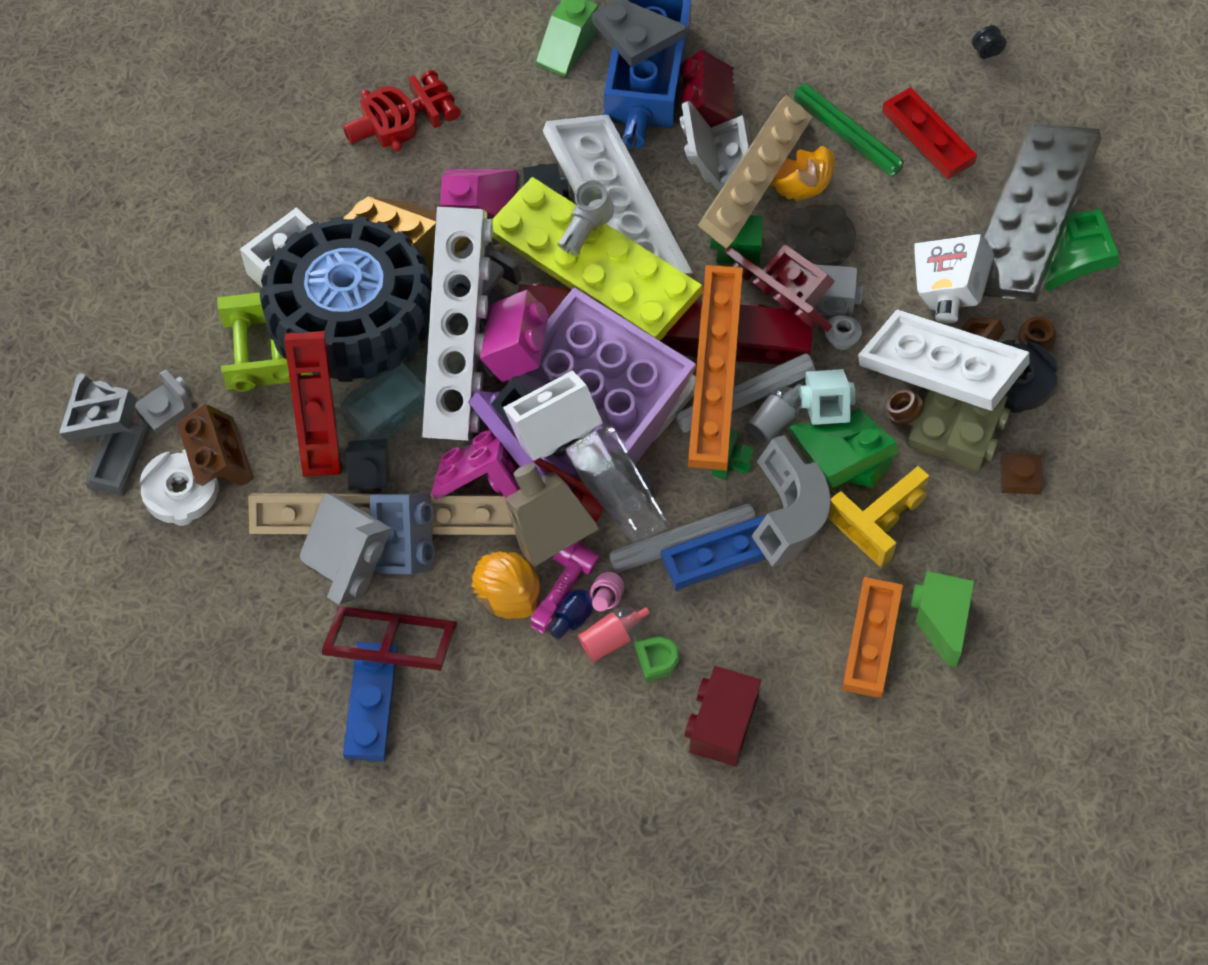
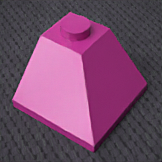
(478, 189)

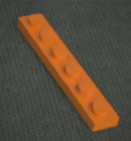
(715, 368)

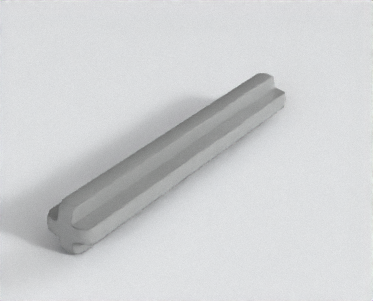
(758, 386)
(650, 548)

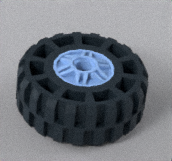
(356, 286)

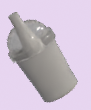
(775, 413)

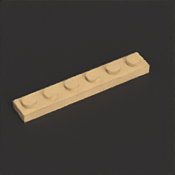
(755, 172)

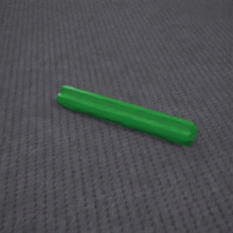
(848, 129)

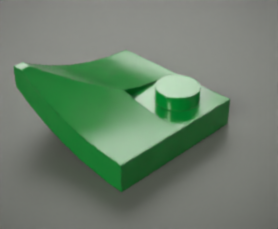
(1083, 249)
(845, 448)

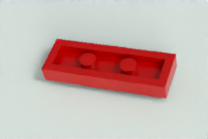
(929, 133)

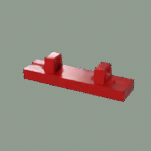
(313, 403)

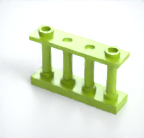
(243, 376)

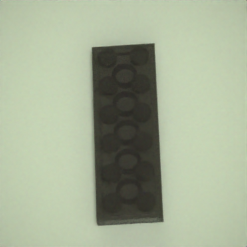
(1037, 208)

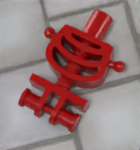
(380, 111)

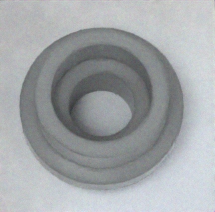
(843, 340)

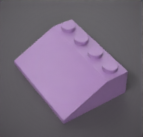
(625, 369)

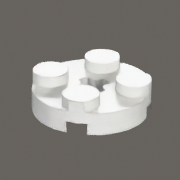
(171, 506)

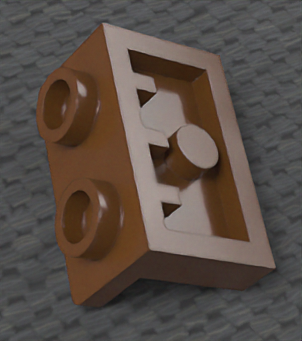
(214, 446)

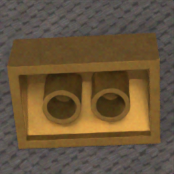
(407, 218)

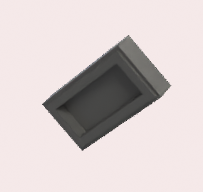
(117, 460)

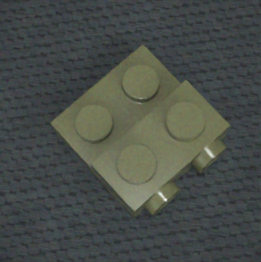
(958, 430)

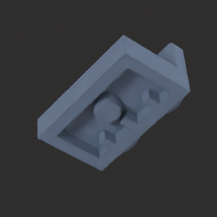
(410, 540)

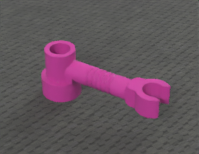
(576, 559)

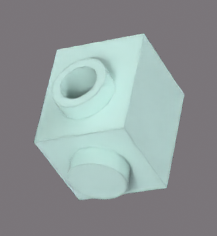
(827, 396)

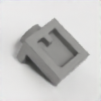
(165, 404)

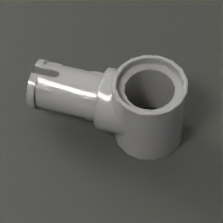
(586, 218)

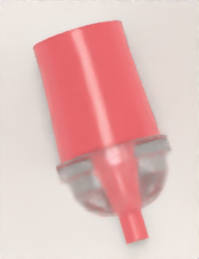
(613, 631)

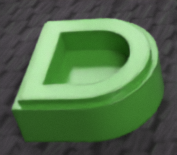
(657, 657)

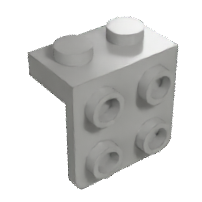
(715, 148)
(344, 547)

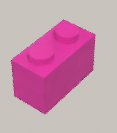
(514, 335)

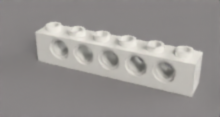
(450, 227)

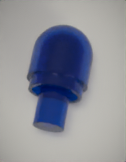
(571, 612)

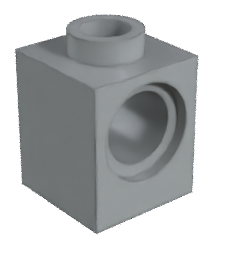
(842, 294)

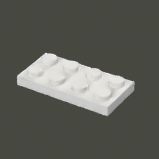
(944, 359)

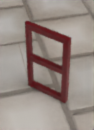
(384, 654)

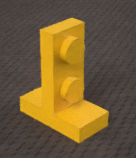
(870, 526)

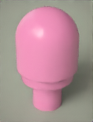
(604, 589)

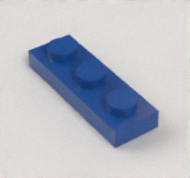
(712, 554)
(369, 707)

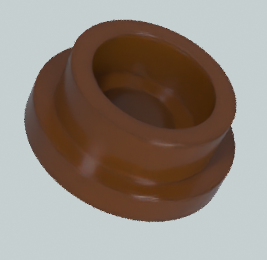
(1040, 326)
(904, 407)

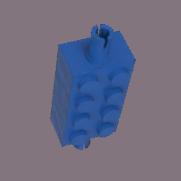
(650, 89)

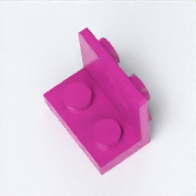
(481, 457)

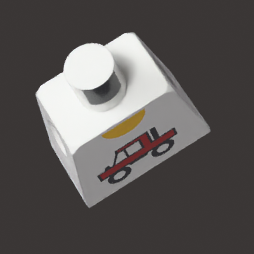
(952, 274)

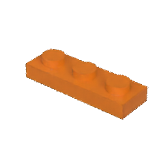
(872, 637)

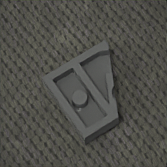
(636, 30)
(96, 410)

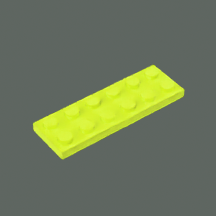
(609, 263)

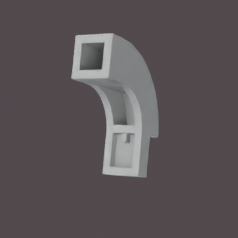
(804, 498)

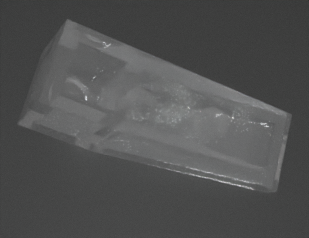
(616, 483)

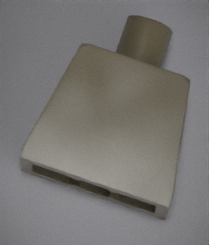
(546, 515)

